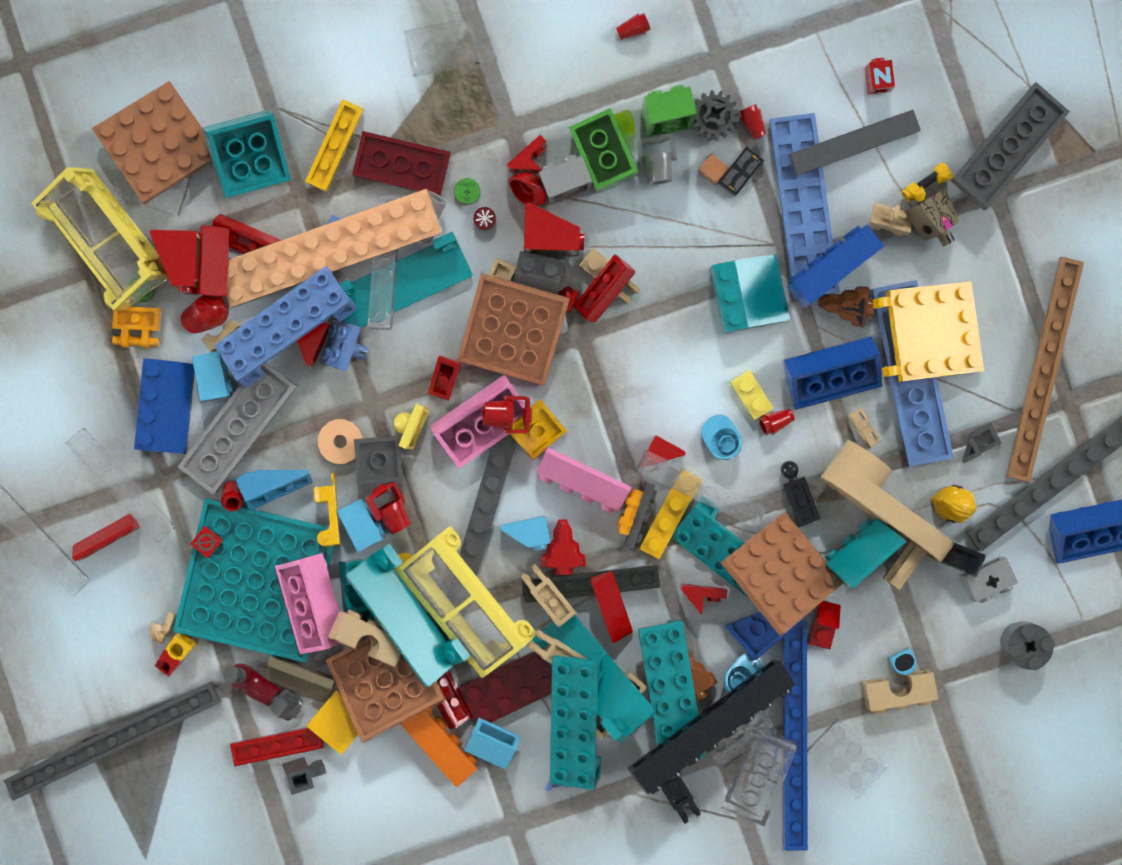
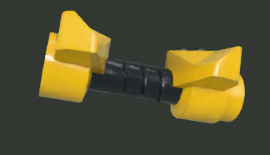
(916, 191)

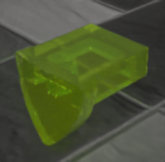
(626, 122)

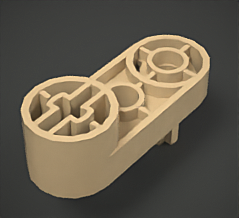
(859, 479)

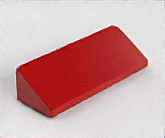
(243, 237)
(213, 261)
(604, 288)
(104, 537)
(611, 606)
(454, 708)

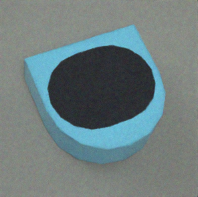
(903, 661)

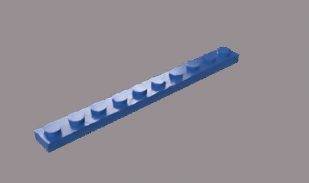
(795, 728)

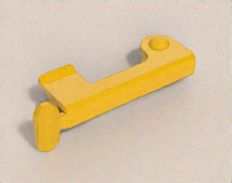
(328, 495)

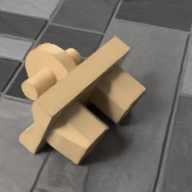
(890, 219)

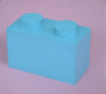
(212, 377)
(361, 525)
(492, 743)

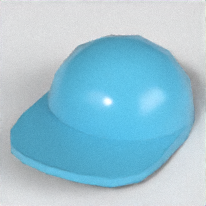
(722, 437)
(740, 671)

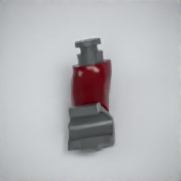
(260, 689)

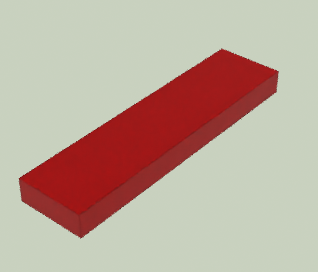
(275, 746)

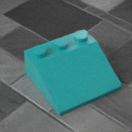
(247, 153)
(749, 293)
(863, 552)

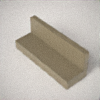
(300, 678)

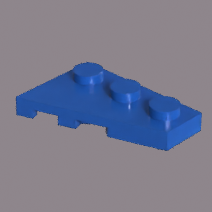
(755, 634)

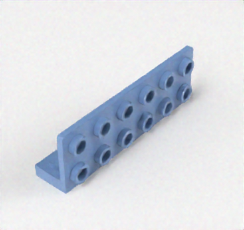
(283, 325)

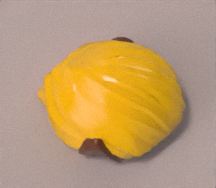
(954, 504)

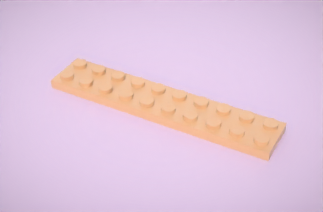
(331, 245)

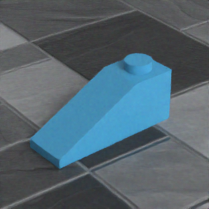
(268, 485)

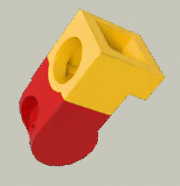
(175, 653)

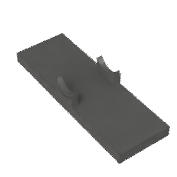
(1010, 146)

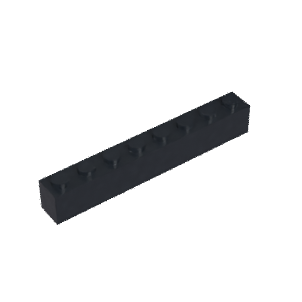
(711, 726)

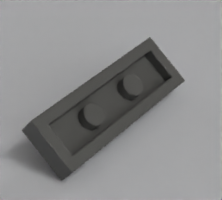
(641, 516)

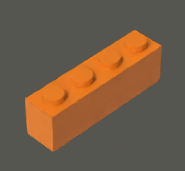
(441, 746)

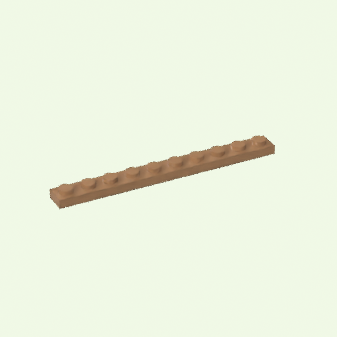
(1044, 369)

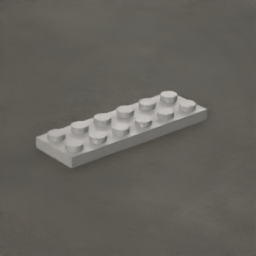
(236, 429)

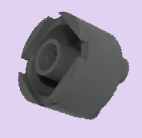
(1039, 648)

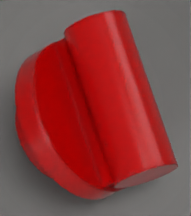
(570, 293)

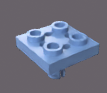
(342, 346)

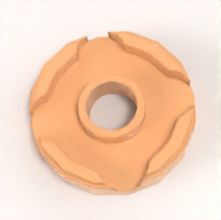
(327, 437)

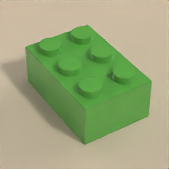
(668, 111)
(604, 150)

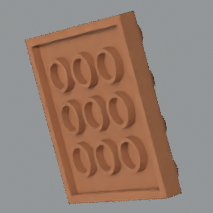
(155, 142)
(513, 329)
(782, 573)
(379, 693)

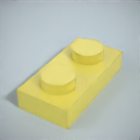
(751, 395)

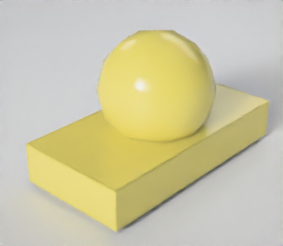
(411, 425)

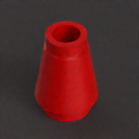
(634, 27)
(753, 121)
(775, 421)
(231, 496)

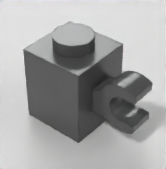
(300, 775)

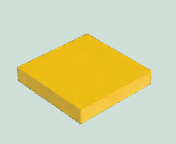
(542, 431)
(334, 724)

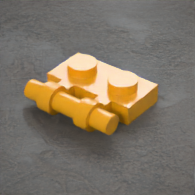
(136, 319)
(626, 520)

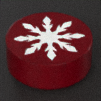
(484, 218)

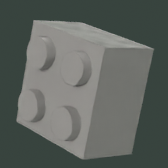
(565, 179)

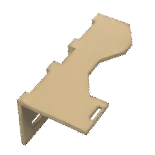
(210, 341)
(866, 432)

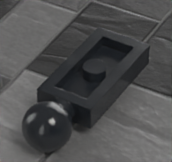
(799, 495)

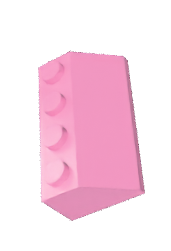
(462, 429)
(582, 479)
(309, 602)

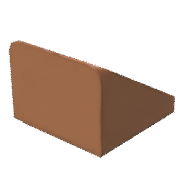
(713, 169)

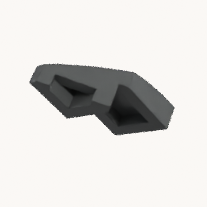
(981, 441)

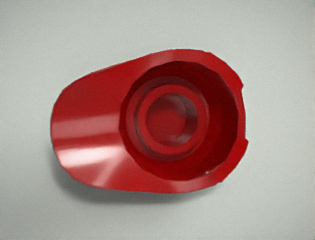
(527, 188)
(204, 314)

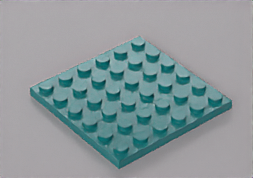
(237, 589)

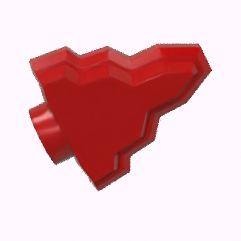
(563, 551)

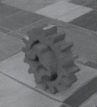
(719, 123)

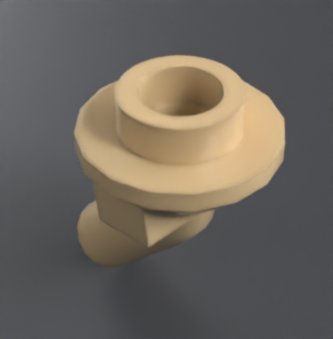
(158, 631)

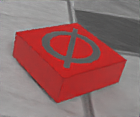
(206, 542)

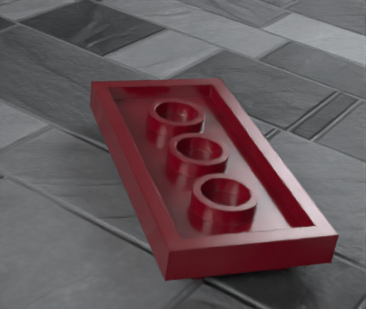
(401, 163)
(508, 687)

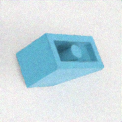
(529, 532)

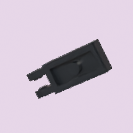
(679, 795)

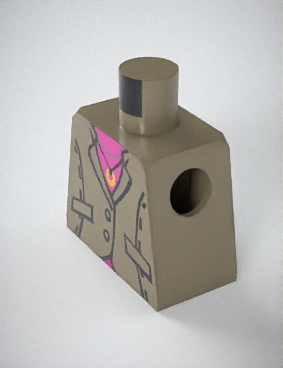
(934, 217)

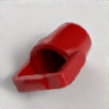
(501, 414)
(392, 513)

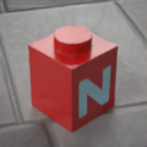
(879, 76)

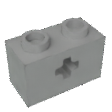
(1002, 580)

